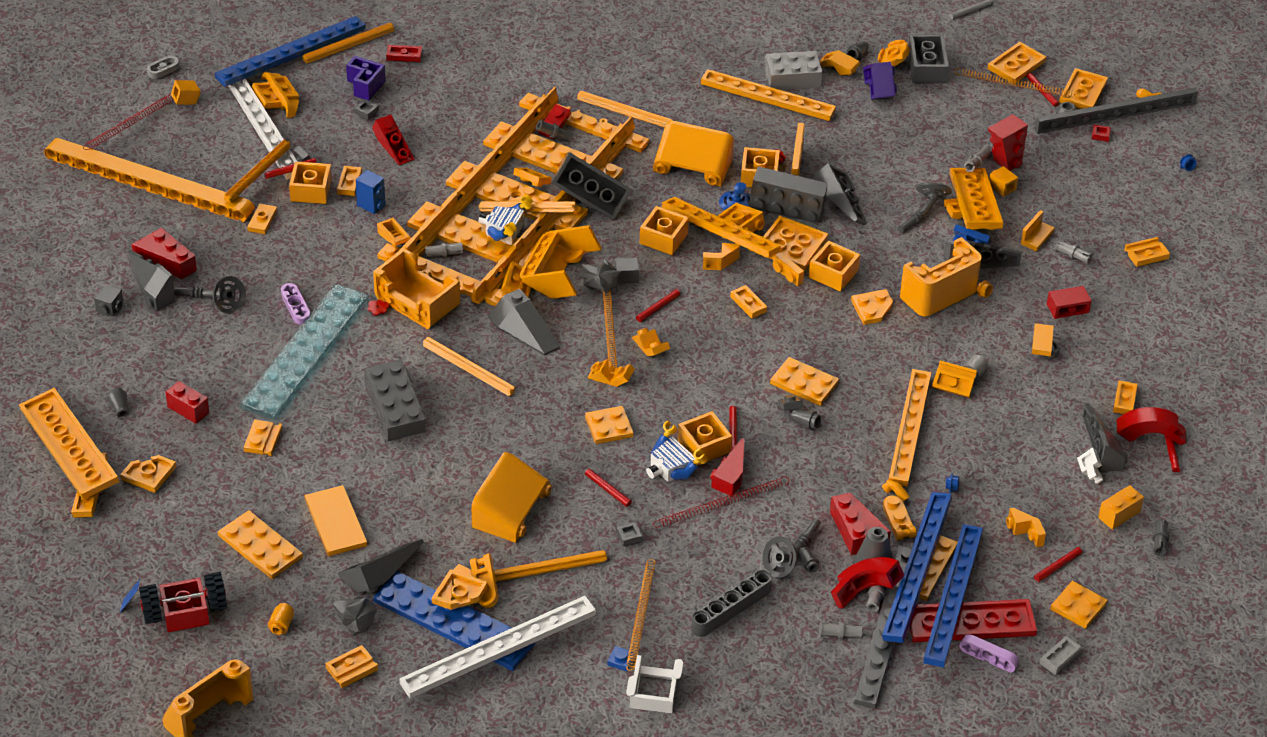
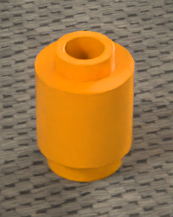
(281, 619)

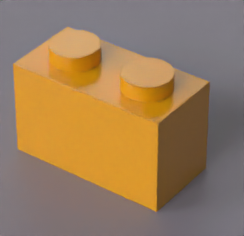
(1121, 507)

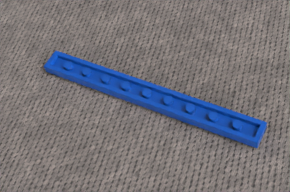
(289, 51)
(917, 567)
(953, 596)

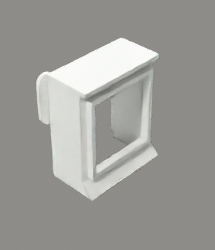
(648, 702)

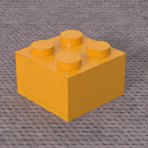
(757, 157)
(310, 182)
(664, 230)
(834, 266)
(705, 433)

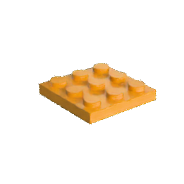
(797, 240)

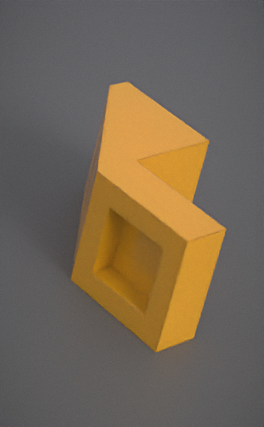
(842, 62)
(717, 261)
(649, 342)
(601, 373)
(1024, 523)

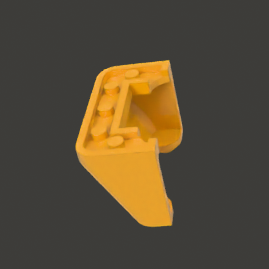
(695, 150)
(508, 498)
(227, 682)

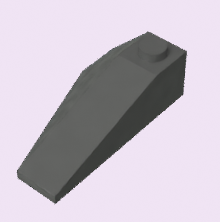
(840, 192)
(991, 255)
(153, 281)
(521, 319)
(379, 569)

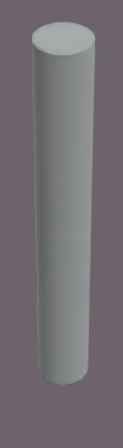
(970, 9)

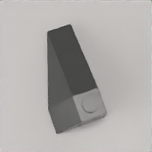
(1103, 441)

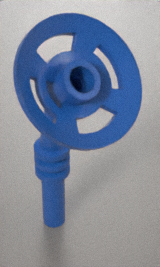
(737, 196)

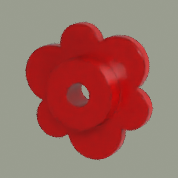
(377, 307)

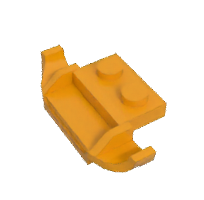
(277, 93)

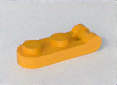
(898, 518)
(486, 574)

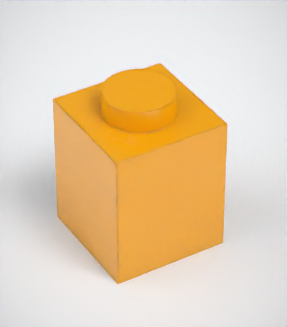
(185, 92)
(1003, 181)

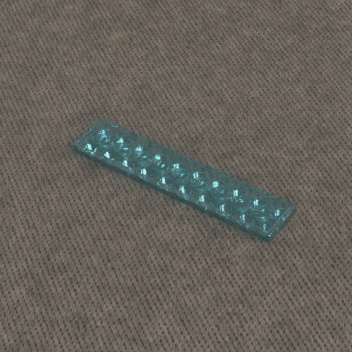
(304, 352)

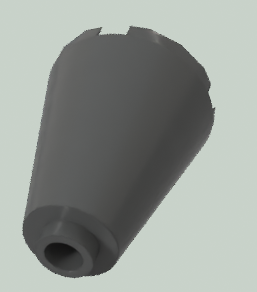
(874, 545)

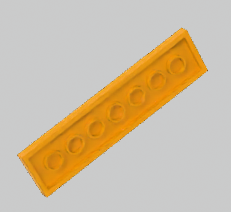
(69, 443)

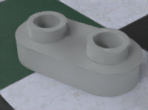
(162, 67)

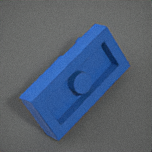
(968, 234)

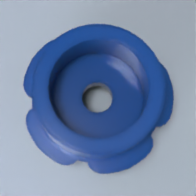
(1188, 162)
(952, 483)

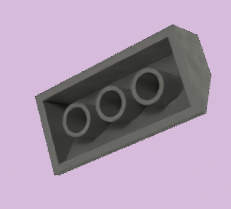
(591, 185)

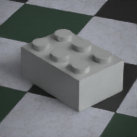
(793, 70)

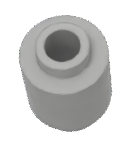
(977, 363)

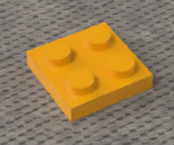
(609, 425)
(1078, 604)

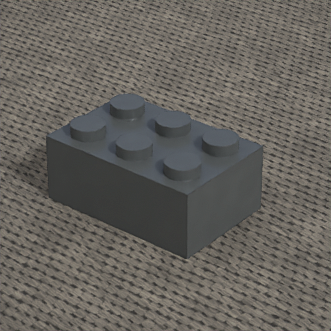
(928, 58)

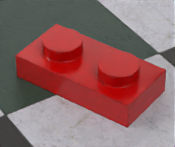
(404, 53)
(557, 116)

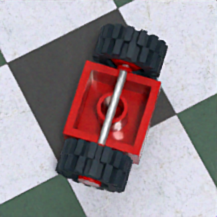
(183, 602)

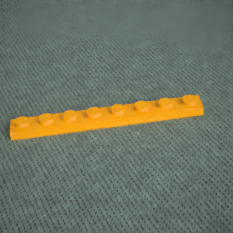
(768, 95)
(723, 227)
(910, 427)

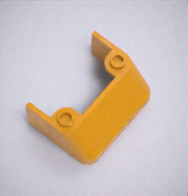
(550, 256)

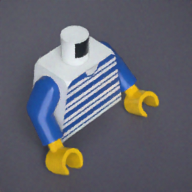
(506, 222)
(672, 459)

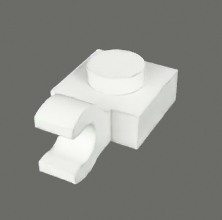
(1089, 463)

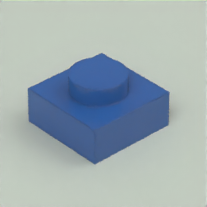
(619, 658)

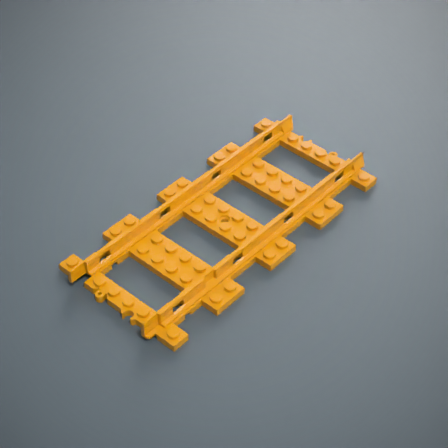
(484, 183)

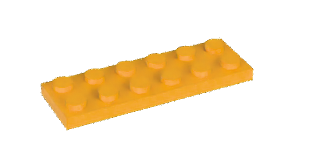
(976, 199)

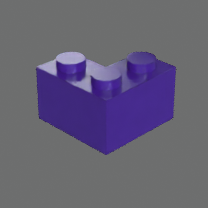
(366, 76)
(880, 80)

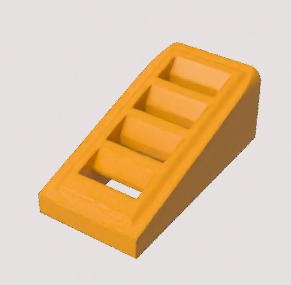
(392, 232)

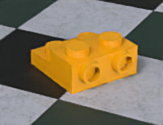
(744, 217)

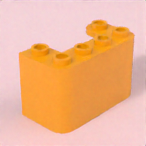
(935, 288)
(413, 291)

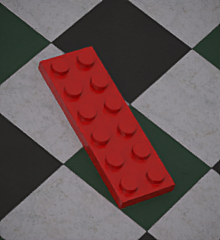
(979, 619)

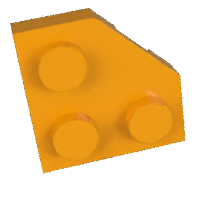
(872, 305)
(149, 473)
(459, 590)

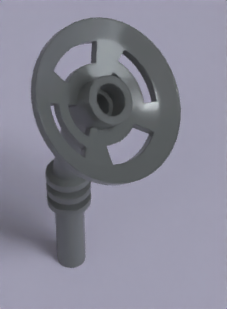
(935, 190)
(222, 294)
(783, 556)

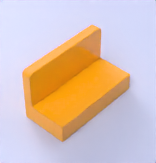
(1036, 232)

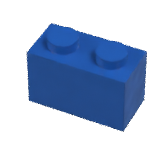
(370, 191)

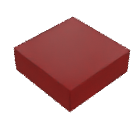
(1101, 133)

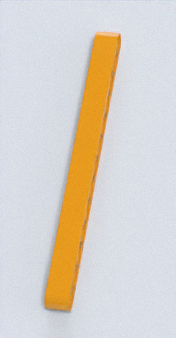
(148, 178)

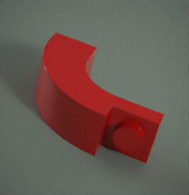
(1151, 420)
(864, 574)

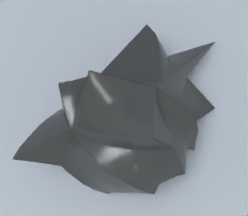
(601, 277)
(355, 613)

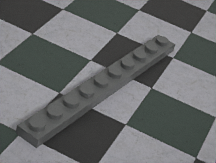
(1116, 110)
(879, 650)

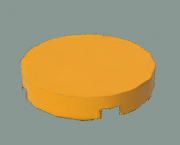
(895, 52)

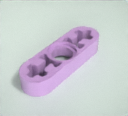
(296, 297)
(977, 647)

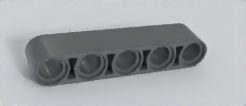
(731, 603)

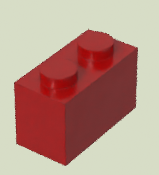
(1068, 302)
(187, 402)

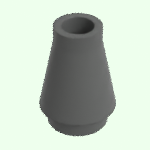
(857, 50)
(118, 401)
(808, 419)

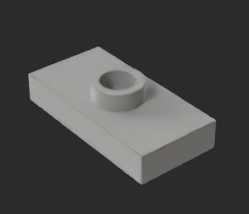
(1061, 655)

